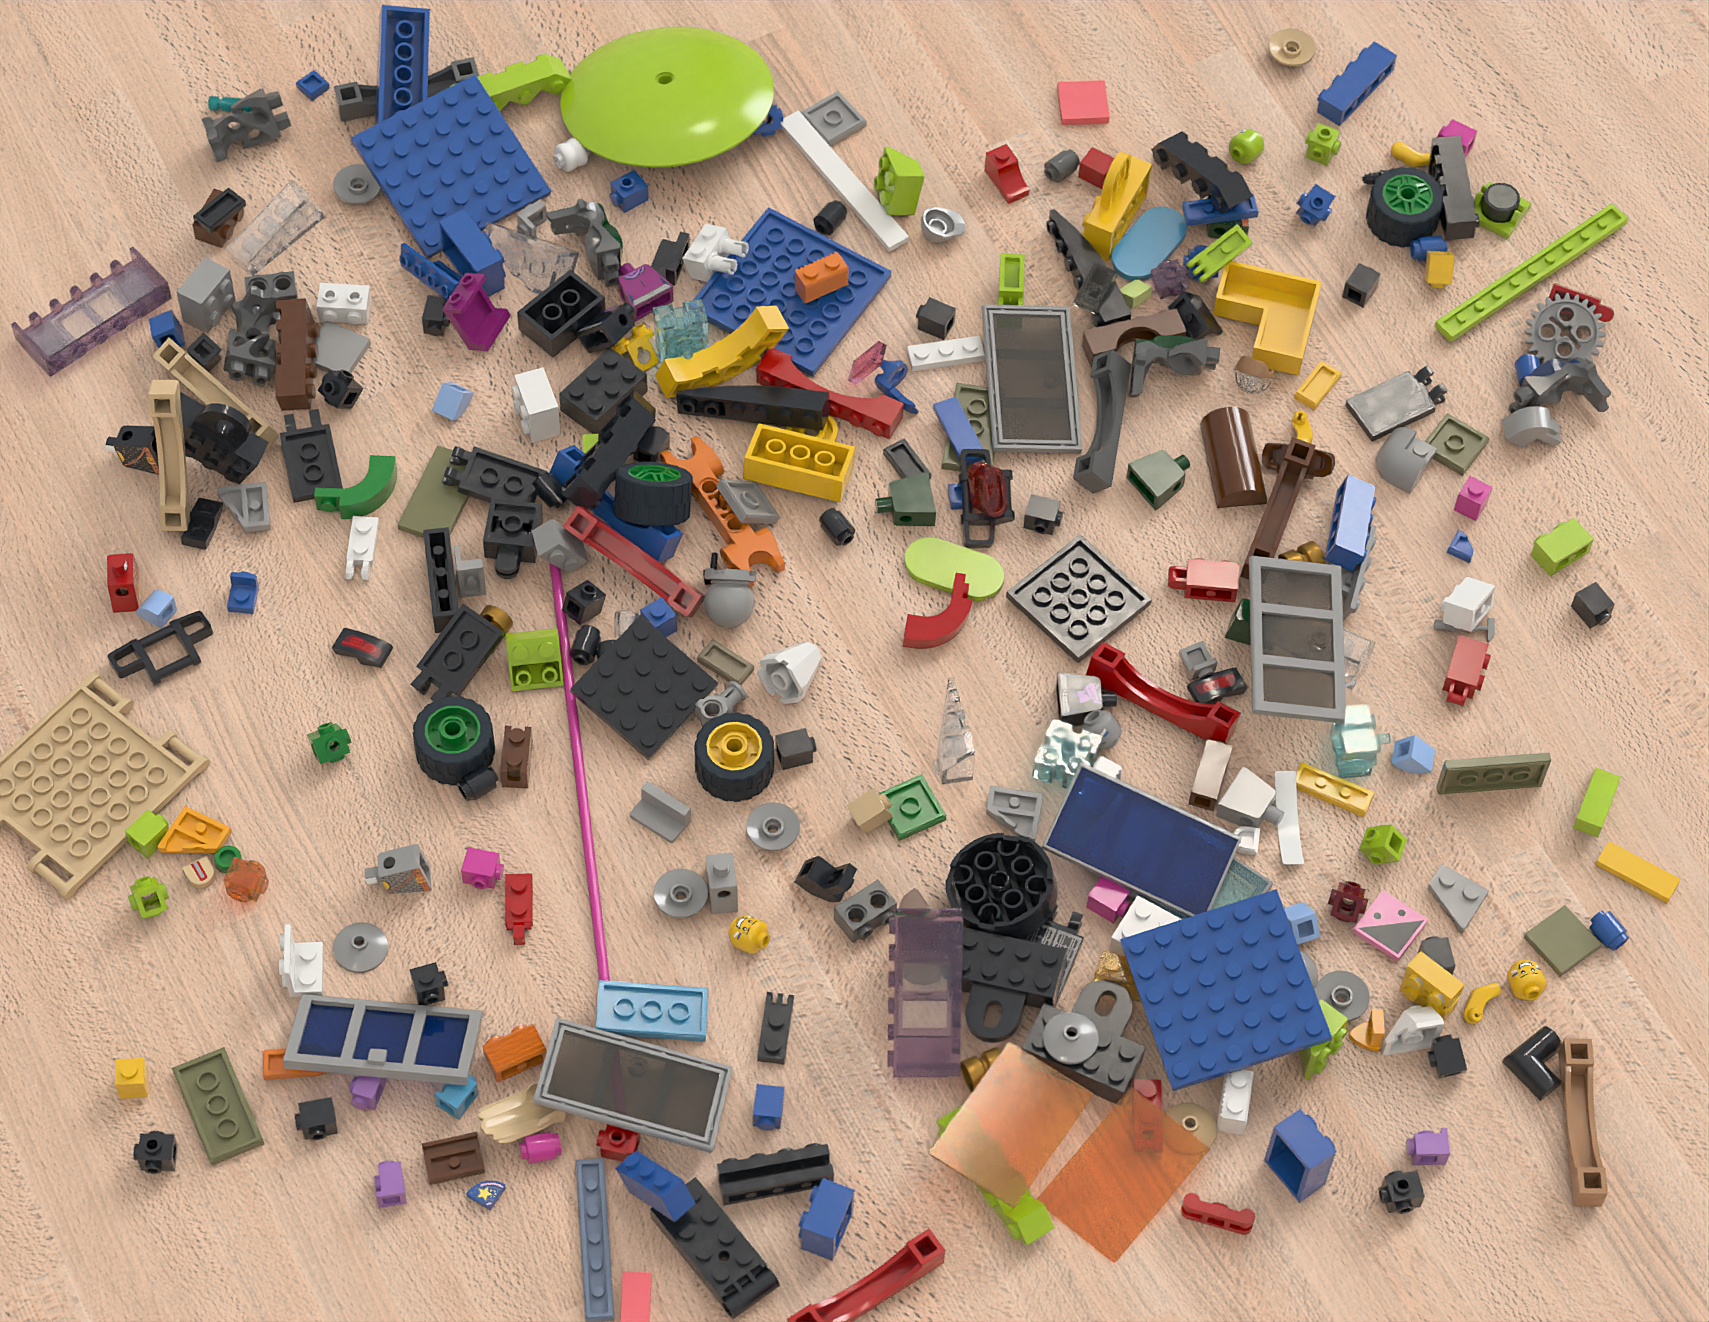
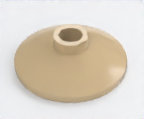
(1292, 47)
(1205, 1125)

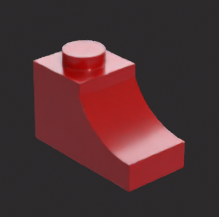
(1004, 172)

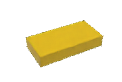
(1317, 385)

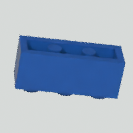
(655, 1185)

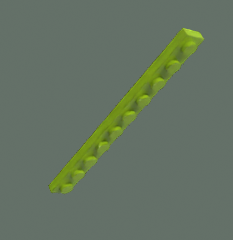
(1530, 272)

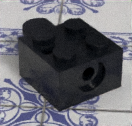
(510, 536)

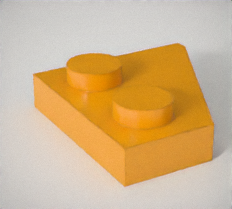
(194, 834)

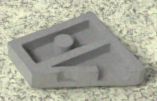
(1015, 810)

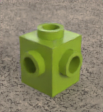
(1322, 144)
(1383, 844)
(151, 905)

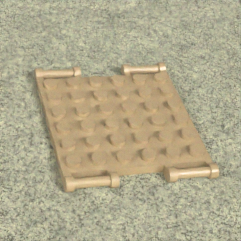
(85, 780)

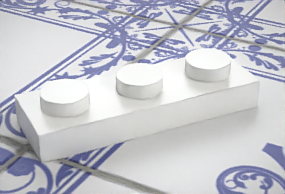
(945, 353)

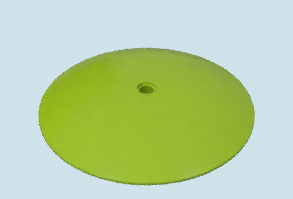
(667, 97)

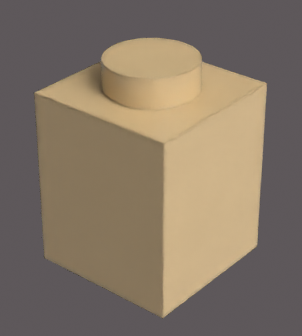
(871, 810)

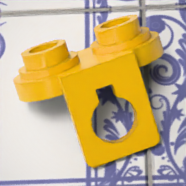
(639, 337)

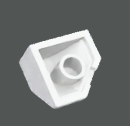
(1413, 1031)

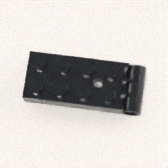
(705, 1237)

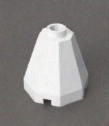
(790, 671)

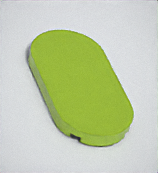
(936, 562)

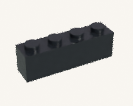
(440, 576)

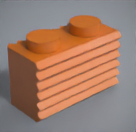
(821, 277)
(514, 1052)

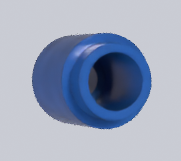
(1421, 245)
(1525, 366)
(1608, 930)

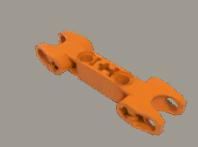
(744, 544)

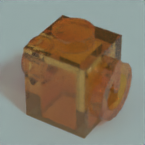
(245, 880)

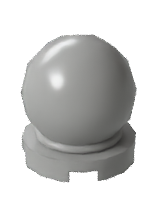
(729, 597)

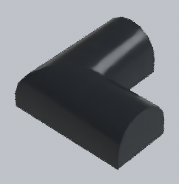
(1528, 1062)

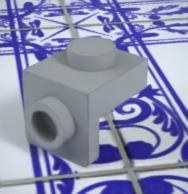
(531, 217)
(1197, 660)

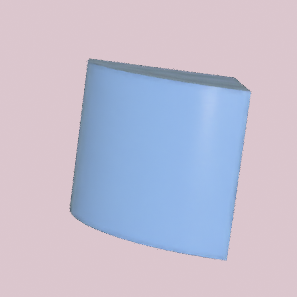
(452, 400)
(157, 608)
(1413, 755)
(1302, 922)

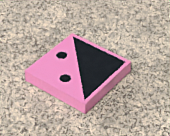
(1390, 926)

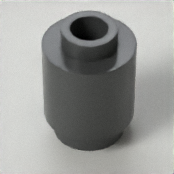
(1061, 165)

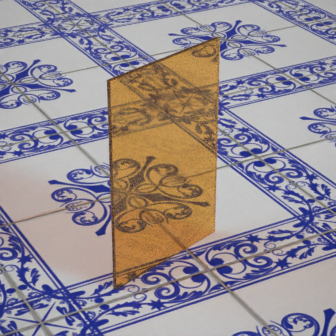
(1011, 1124)
(1123, 1174)

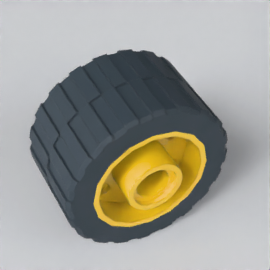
(734, 756)

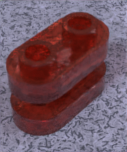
(988, 489)

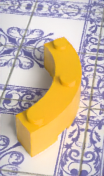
(725, 357)

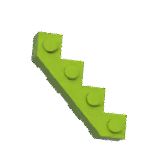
(524, 81)
(1025, 1221)

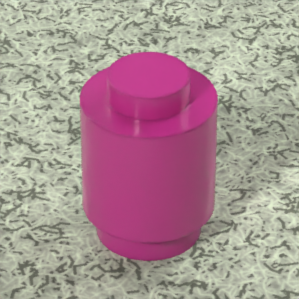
(540, 1147)

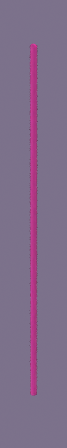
(580, 778)

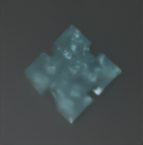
(680, 329)
(1356, 743)
(1064, 752)

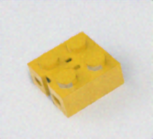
(1431, 985)

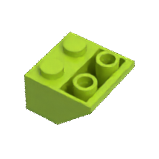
(898, 182)
(534, 659)
(1315, 1057)

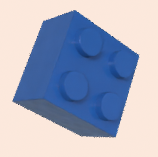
(827, 1218)

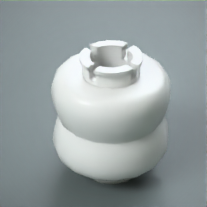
(570, 155)

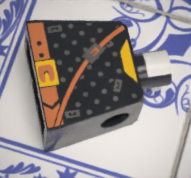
(135, 448)

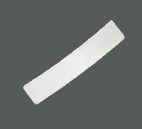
(1288, 827)

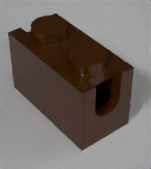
(516, 756)

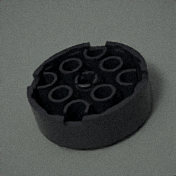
(1002, 885)

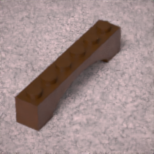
(1280, 501)

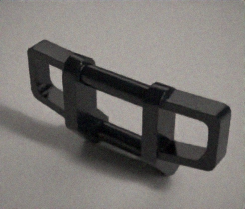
(970, 518)
(144, 662)

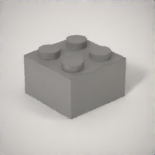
(206, 295)

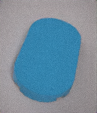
(1149, 243)

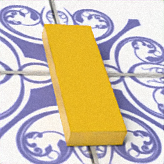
(1333, 789)
(1638, 872)

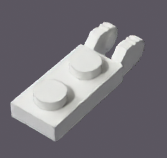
(362, 545)

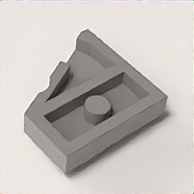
(247, 505)
(1457, 895)

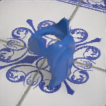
(890, 379)

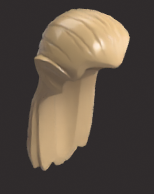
(517, 1116)

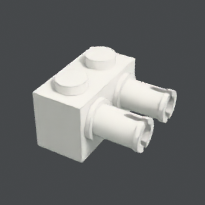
(711, 251)

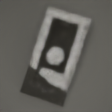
(1095, 287)

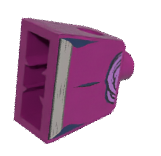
(643, 289)

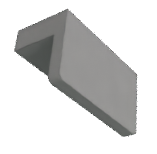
(470, 576)
(661, 813)

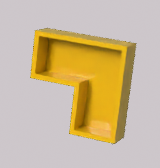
(1278, 304)

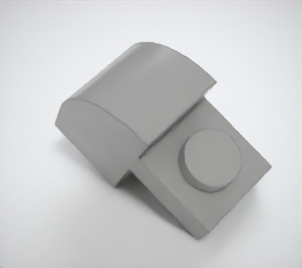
(1531, 424)

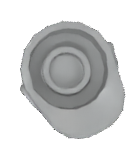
(941, 224)

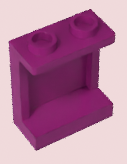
(474, 313)

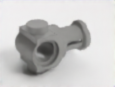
(720, 703)

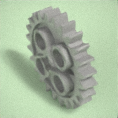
(1581, 319)

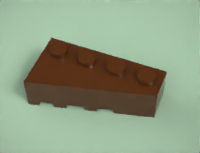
(296, 354)

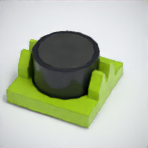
(1500, 208)

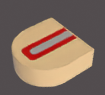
(199, 873)

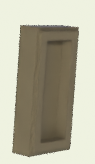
(725, 662)

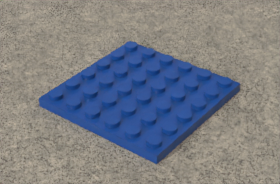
(450, 158)
(768, 279)
(1225, 990)

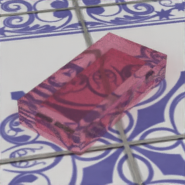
(867, 362)

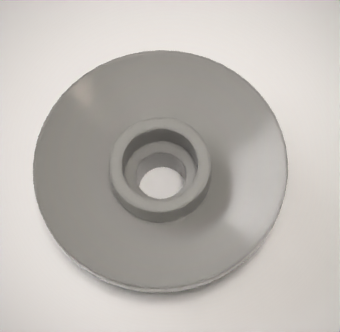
(354, 177)
(776, 817)
(677, 883)
(363, 957)
(1346, 986)
(1066, 1048)

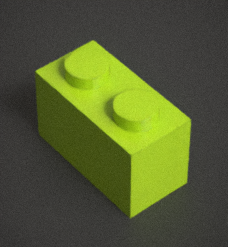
(1561, 546)

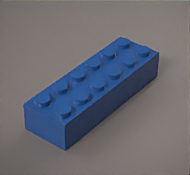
(401, 59)

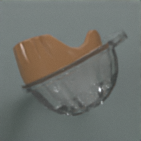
(1253, 375)

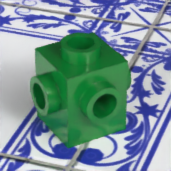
(329, 743)

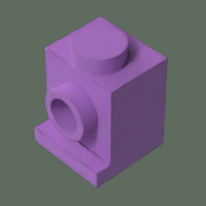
(366, 1091)
(1429, 1148)
(390, 1184)

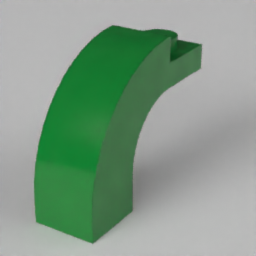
(366, 495)

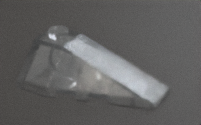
(531, 258)
(955, 745)

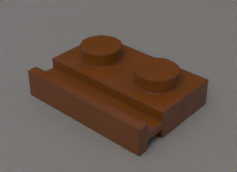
(453, 1158)

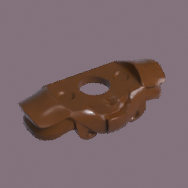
(1321, 463)

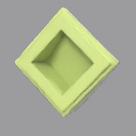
(1136, 293)

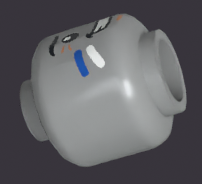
(1105, 725)

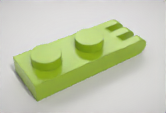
(1220, 253)

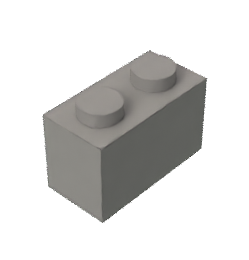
(559, 546)

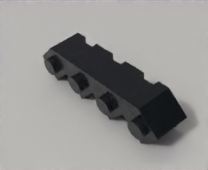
(1206, 173)
(614, 446)

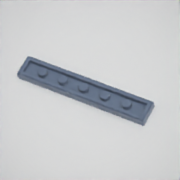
(595, 1240)

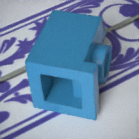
(457, 1098)

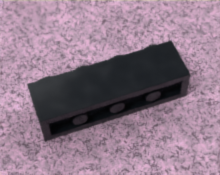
(774, 1173)

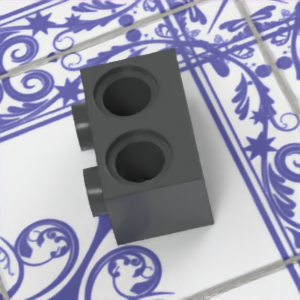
(282, 280)
(861, 907)

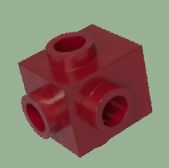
(1345, 910)

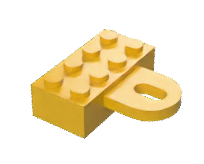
(1121, 198)
(800, 461)

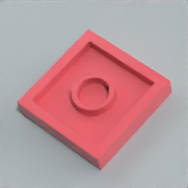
(1083, 102)

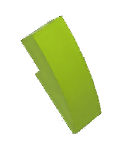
(1011, 279)
(1596, 802)

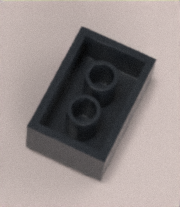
(560, 312)
(599, 389)

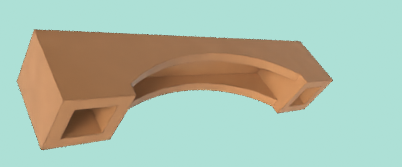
(1585, 1163)

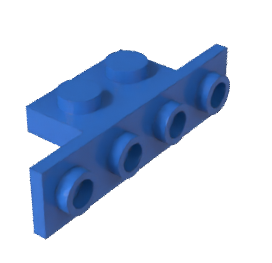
(433, 274)

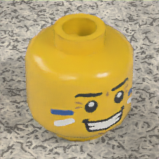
(749, 934)
(1526, 980)

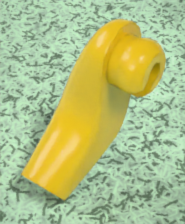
(1409, 156)
(1302, 426)
(1477, 1000)

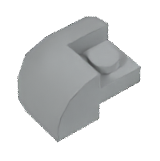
(1404, 459)

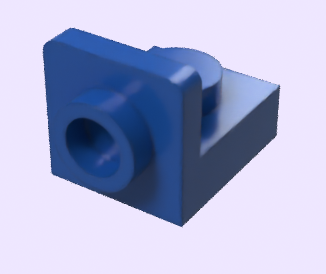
(243, 592)

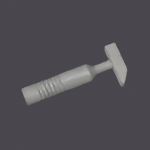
(1439, 625)

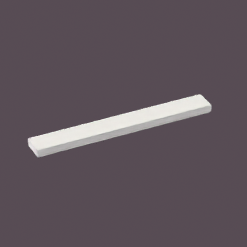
(844, 181)

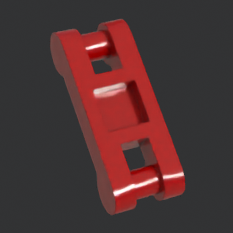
(1217, 1215)

